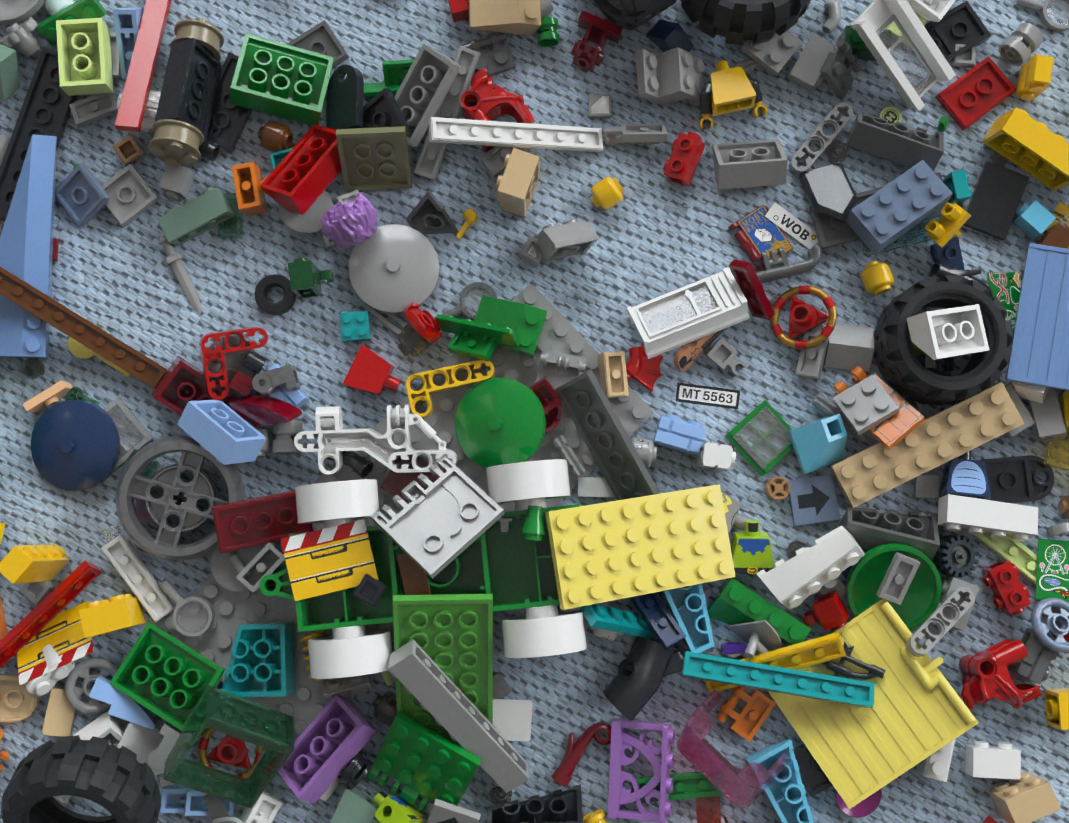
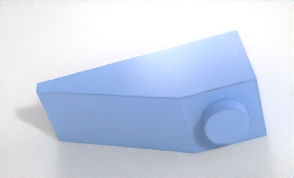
(126, 26)

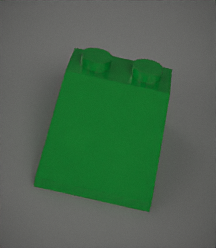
(521, 318)

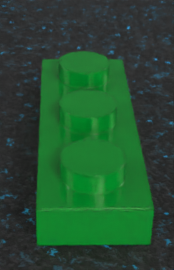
(78, 10)

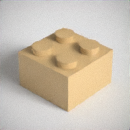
(1024, 799)

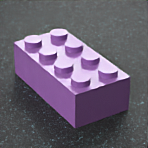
(326, 748)

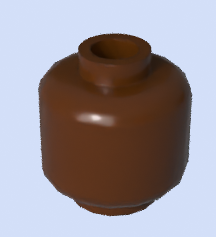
(275, 136)

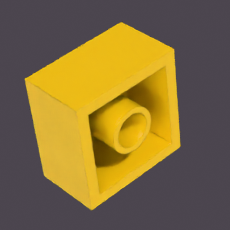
(112, 615)

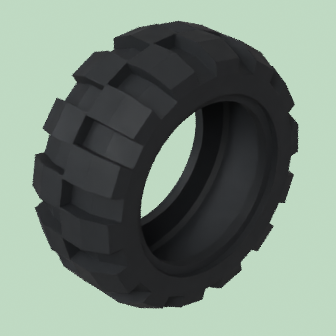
(745, 18)
(83, 770)

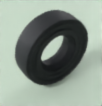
(261, 295)

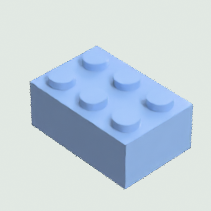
(221, 431)

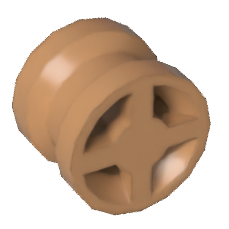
(781, 488)

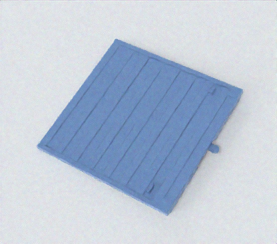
(1042, 320)

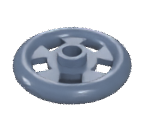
(1040, 629)

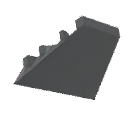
(430, 217)

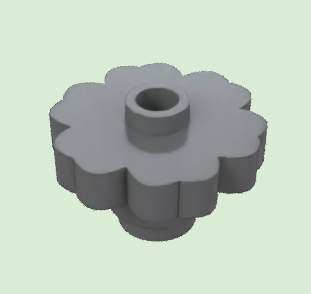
(21, 37)

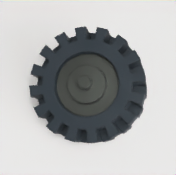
(956, 556)

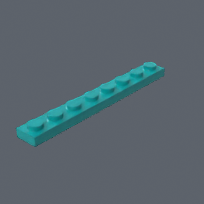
(778, 679)

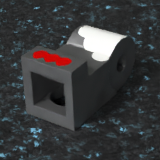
(276, 378)

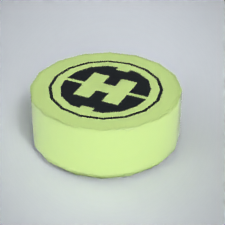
(891, 114)

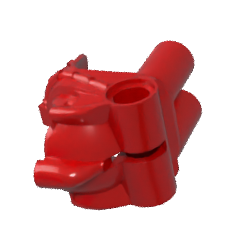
(492, 101)
(987, 676)

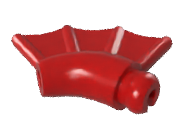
(641, 368)

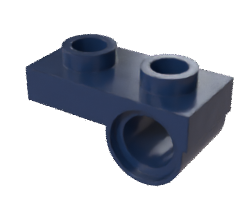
(949, 254)

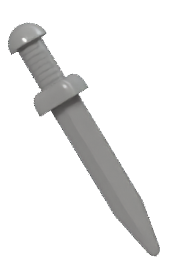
(174, 259)

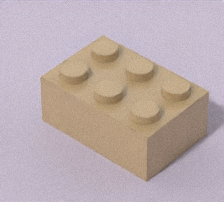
(518, 181)

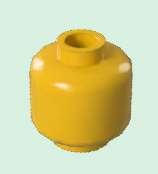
(607, 193)
(877, 278)

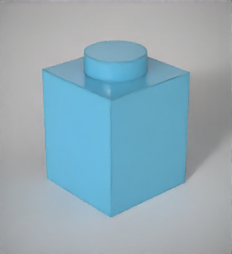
(1033, 219)

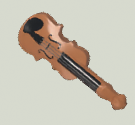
(691, 351)

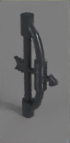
(874, 671)

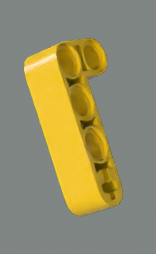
(451, 382)

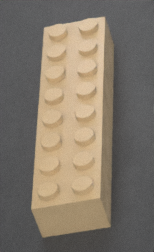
(928, 446)

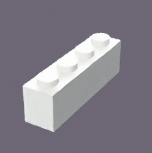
(987, 516)

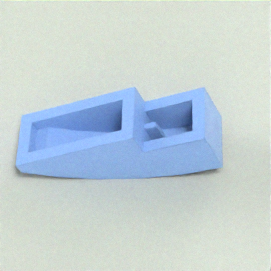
(121, 704)
(187, 801)

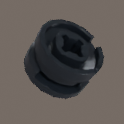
(354, 768)

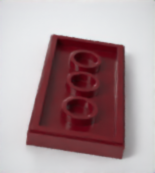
(257, 521)

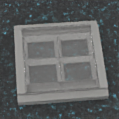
(130, 430)

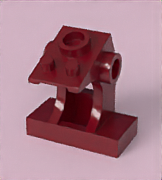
(598, 32)

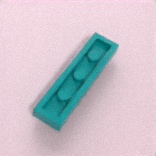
(616, 620)

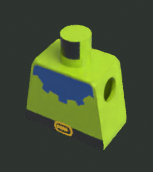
(751, 550)
(396, 810)

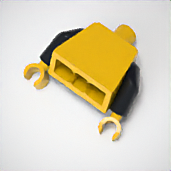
(729, 92)

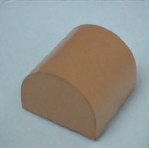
(128, 149)

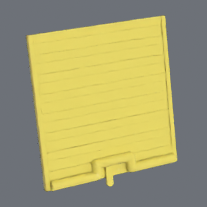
(910, 716)

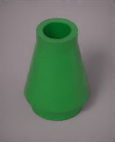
(533, 525)

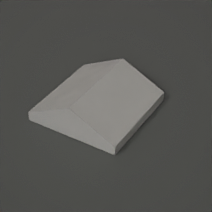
(850, 347)

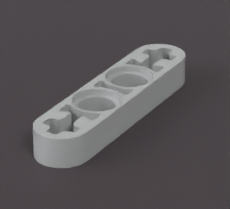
(821, 138)
(940, 621)

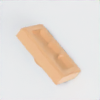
(48, 397)

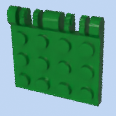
(423, 763)

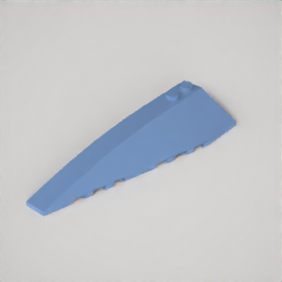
(28, 249)

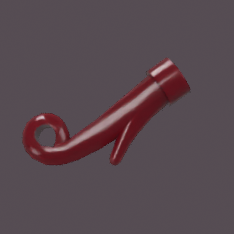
(575, 751)

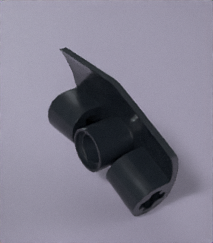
(638, 677)

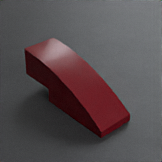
(264, 409)

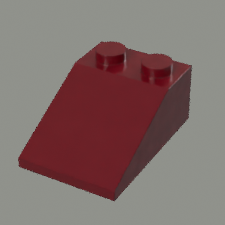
(184, 384)

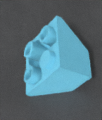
(819, 442)

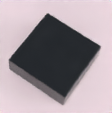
(370, 590)

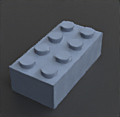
(898, 207)

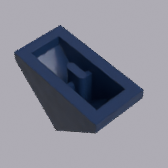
(669, 35)

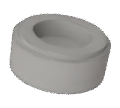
(1058, 529)

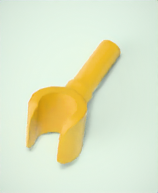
(470, 217)

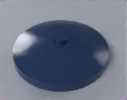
(75, 445)

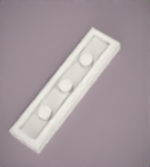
(138, 578)

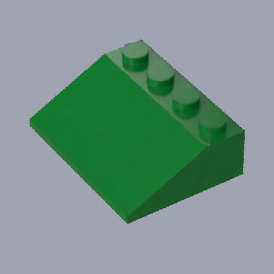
(281, 80)
(166, 675)

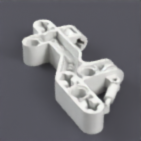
(335, 440)

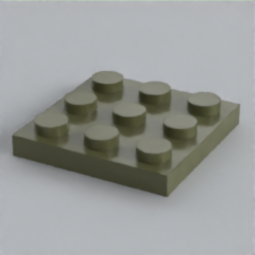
(374, 158)

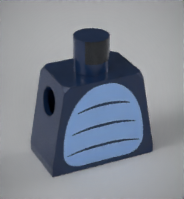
(965, 478)

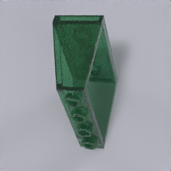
(241, 720)

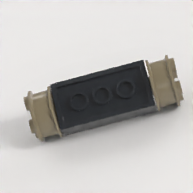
(187, 92)

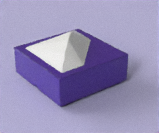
(733, 649)

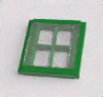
(762, 438)

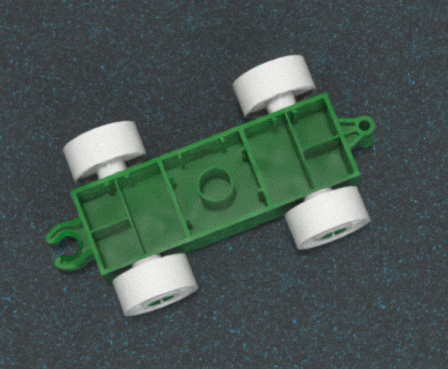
(496, 563)

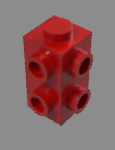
(684, 158)
(1008, 592)

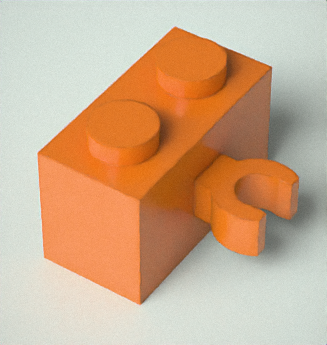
(249, 195)

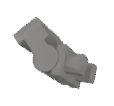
(157, 757)

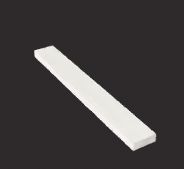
(515, 134)

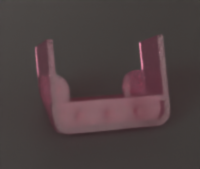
(738, 787)

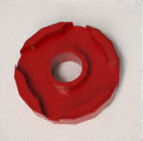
(423, 322)

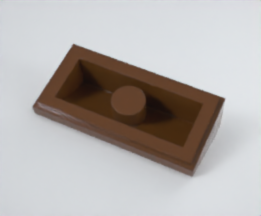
(413, 576)

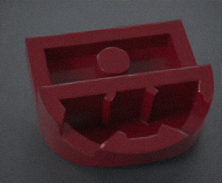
(550, 402)

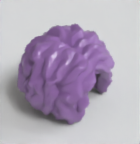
(350, 222)

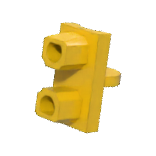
(948, 224)

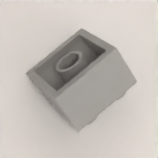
(566, 239)

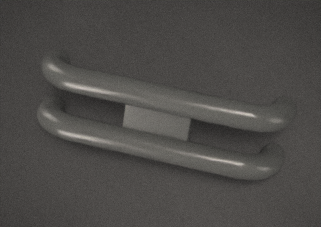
(779, 268)

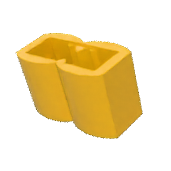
(1034, 77)

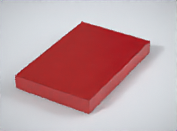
(975, 93)

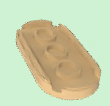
(15, 700)

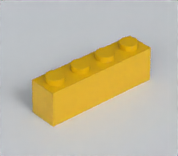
(33, 563)

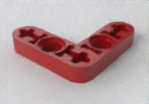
(218, 354)

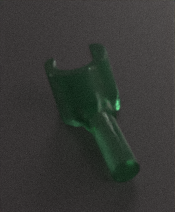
(77, 394)

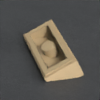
(613, 374)
(59, 714)

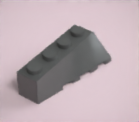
(895, 141)
(876, 529)

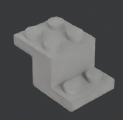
(669, 76)

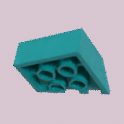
(262, 661)

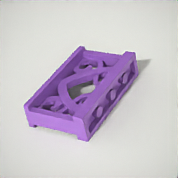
(617, 793)

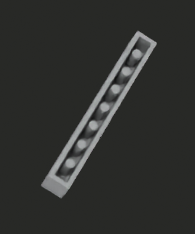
(458, 715)

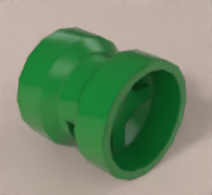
(548, 32)

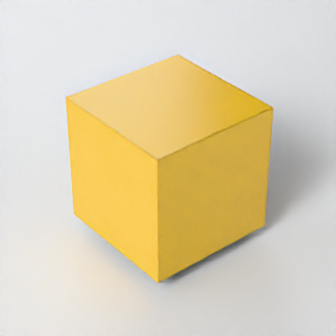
(1057, 708)

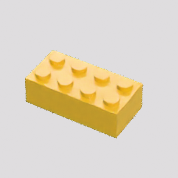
(1030, 147)

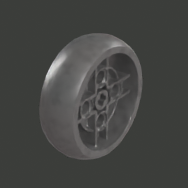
(191, 517)

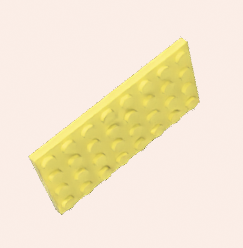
(639, 546)

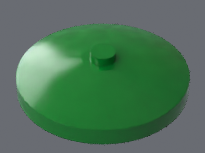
(500, 422)
(868, 575)

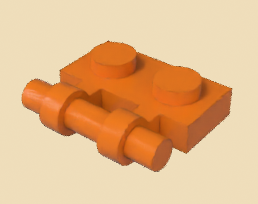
(750, 716)

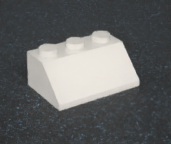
(949, 332)

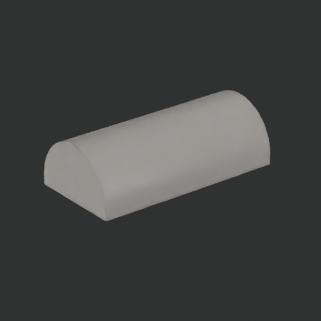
(424, 90)

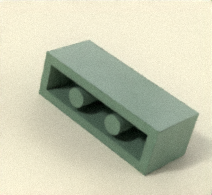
(196, 216)

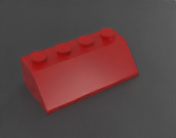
(305, 171)

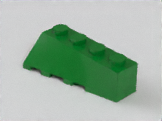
(740, 605)

